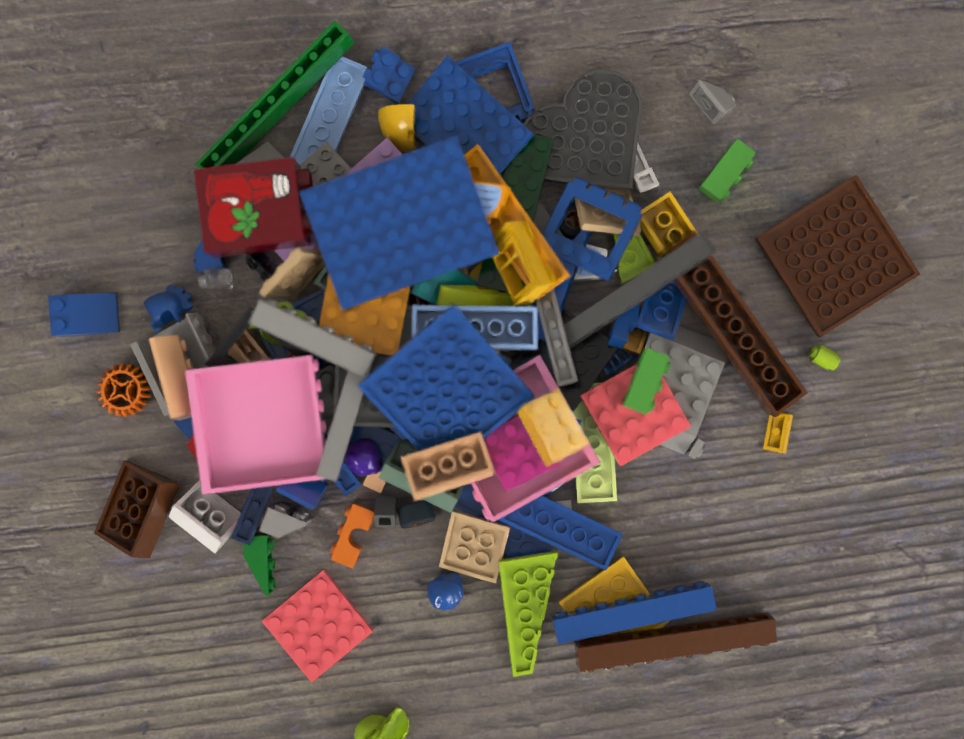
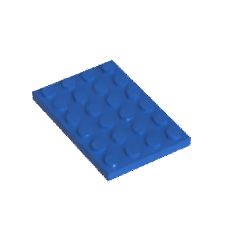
(457, 105)

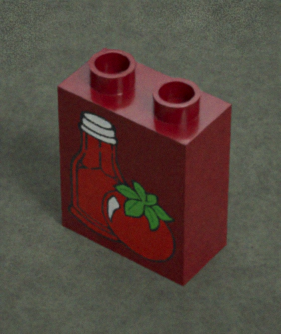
(253, 207)

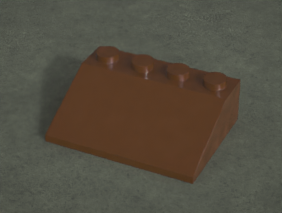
(136, 510)

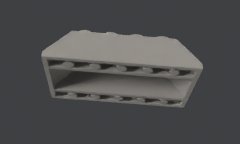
(691, 377)

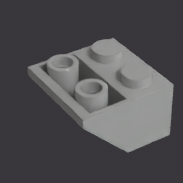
(283, 520)

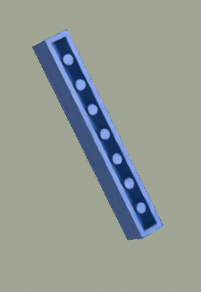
(634, 612)

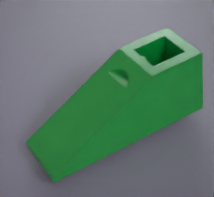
(260, 560)

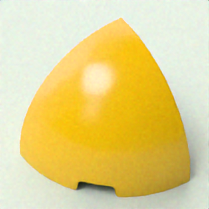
(398, 125)

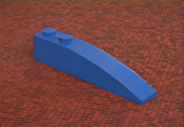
(563, 289)

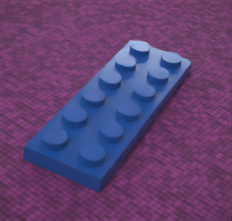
(566, 530)

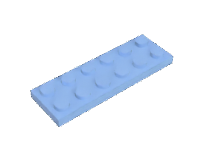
(331, 109)

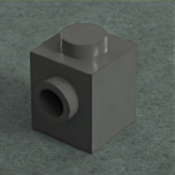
(385, 512)

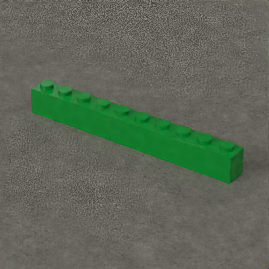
(279, 98)

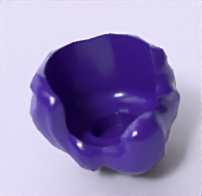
(363, 457)

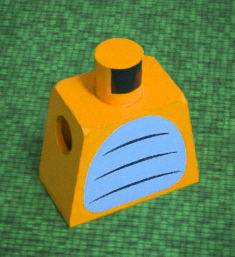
(493, 199)

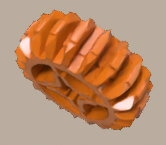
(113, 379)

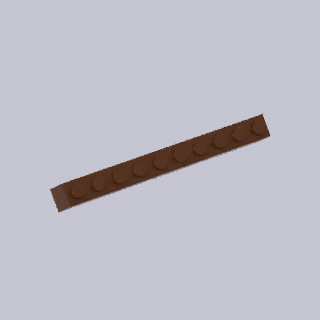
(675, 641)

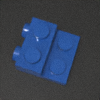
(388, 75)

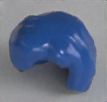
(445, 591)

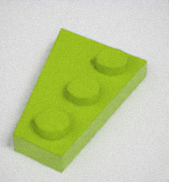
(635, 258)

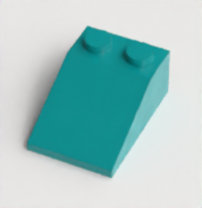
(429, 289)

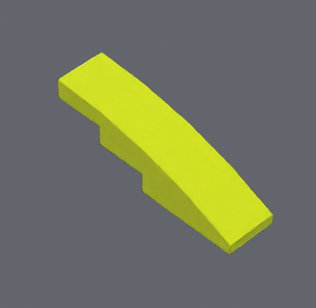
(472, 296)

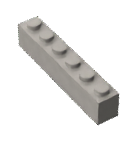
(312, 337)

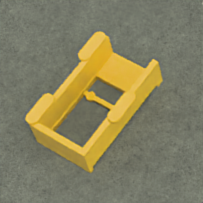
(541, 276)

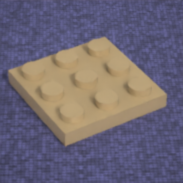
(596, 219)
(294, 274)
(474, 546)

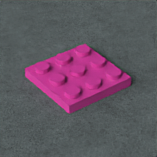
(515, 454)

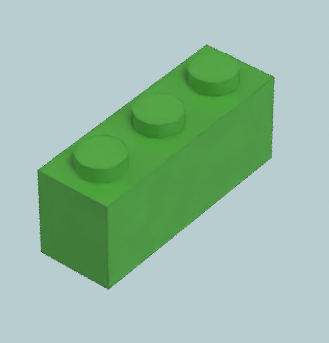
(727, 171)
(646, 381)

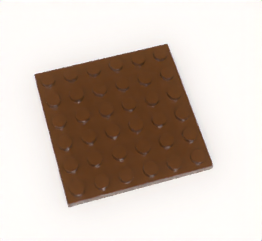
(837, 256)

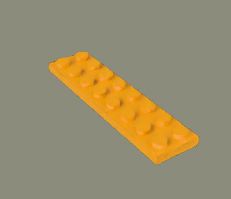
(484, 171)

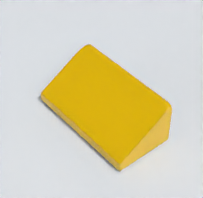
(778, 433)

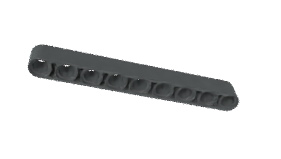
(639, 289)

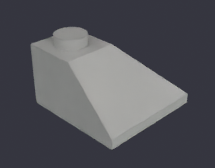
(712, 100)

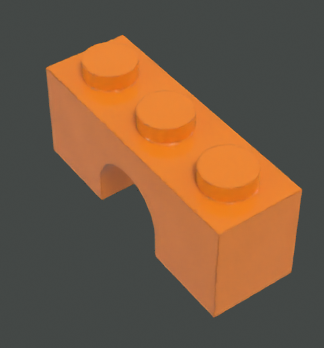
(345, 550)

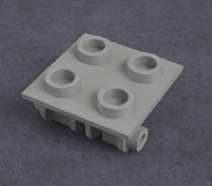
(325, 165)

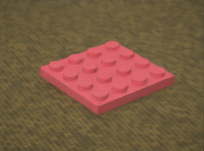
(629, 431)
(317, 625)

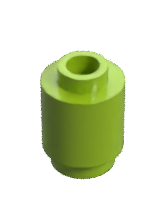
(824, 357)

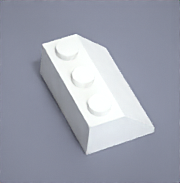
(205, 517)

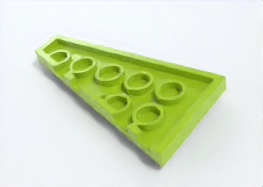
(525, 601)

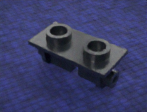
(258, 261)

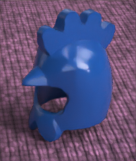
(168, 306)

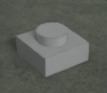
(695, 448)

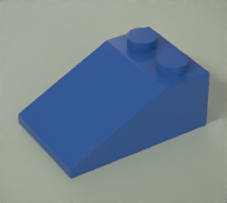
(83, 314)

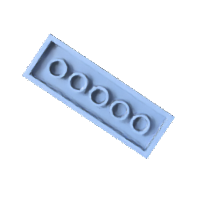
(501, 326)

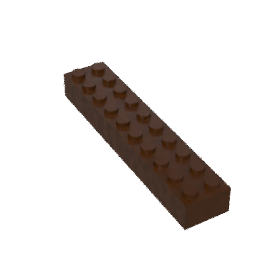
(738, 332)

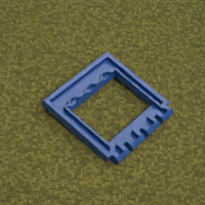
(495, 59)
(579, 255)

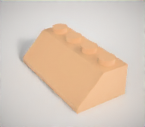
(172, 366)
(447, 466)

